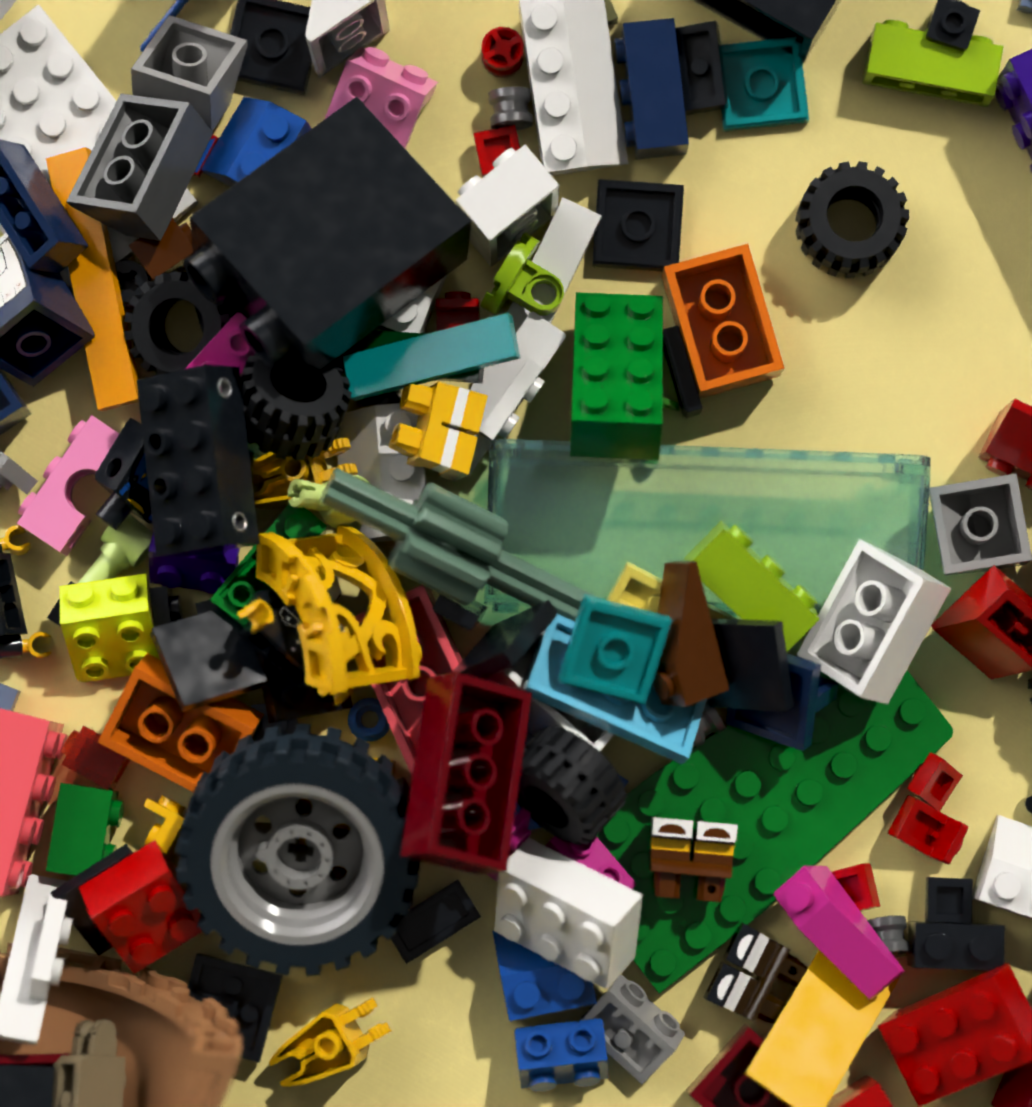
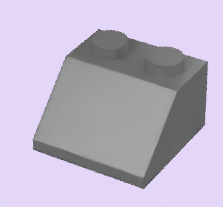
(190, 66)
(980, 525)

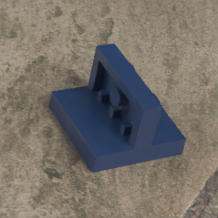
(797, 724)

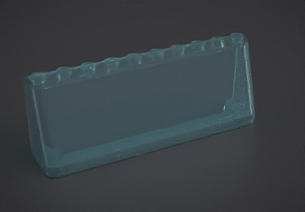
(796, 505)

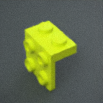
(107, 626)

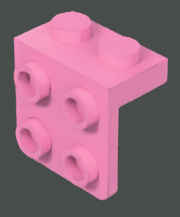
(386, 88)

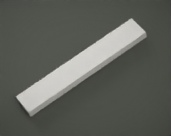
(558, 254)

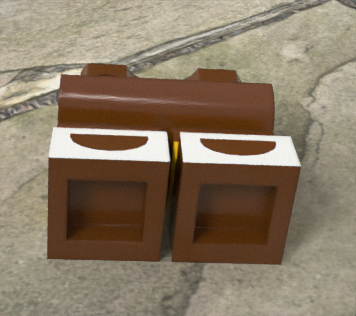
(710, 856)

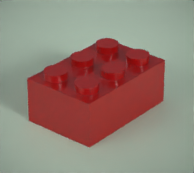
(961, 1035)

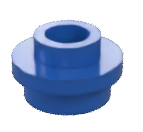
(355, 720)

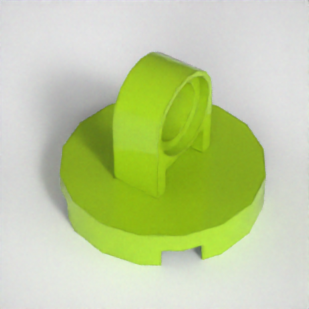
(517, 279)

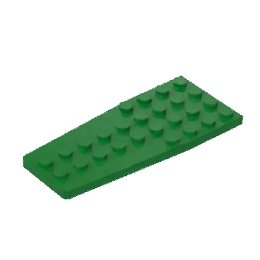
(786, 809)

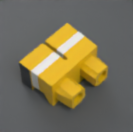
(443, 428)

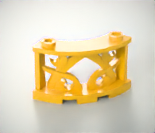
(302, 574)

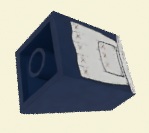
(37, 319)

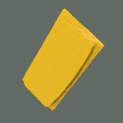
(816, 1036)

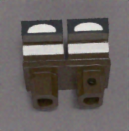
(747, 994)

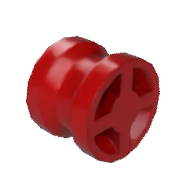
(499, 43)

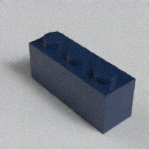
(652, 89)
(34, 213)

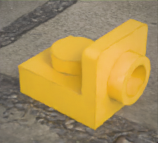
(169, 831)

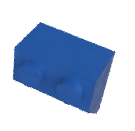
(251, 138)
(537, 985)

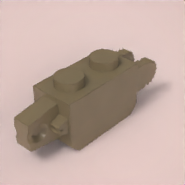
(93, 1071)

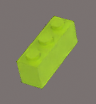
(911, 63)
(751, 583)

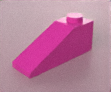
(838, 928)

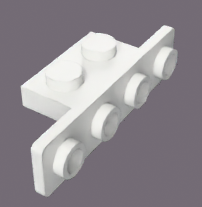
(515, 380)
(33, 960)

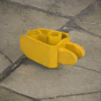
(279, 473)
(335, 1043)

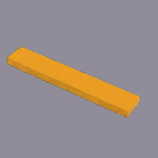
(97, 294)

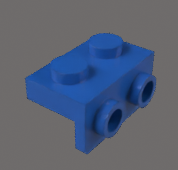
(561, 1054)

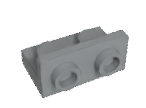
(635, 1028)

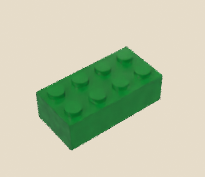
(617, 376)

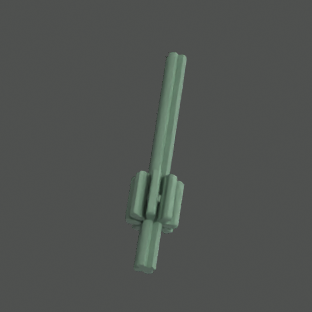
(449, 544)

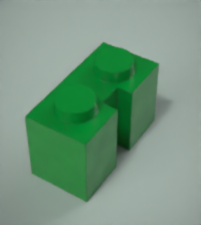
(82, 828)

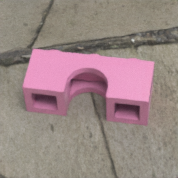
(51, 511)

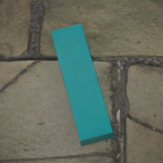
(431, 356)

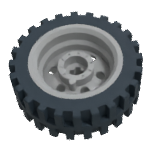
(257, 908)

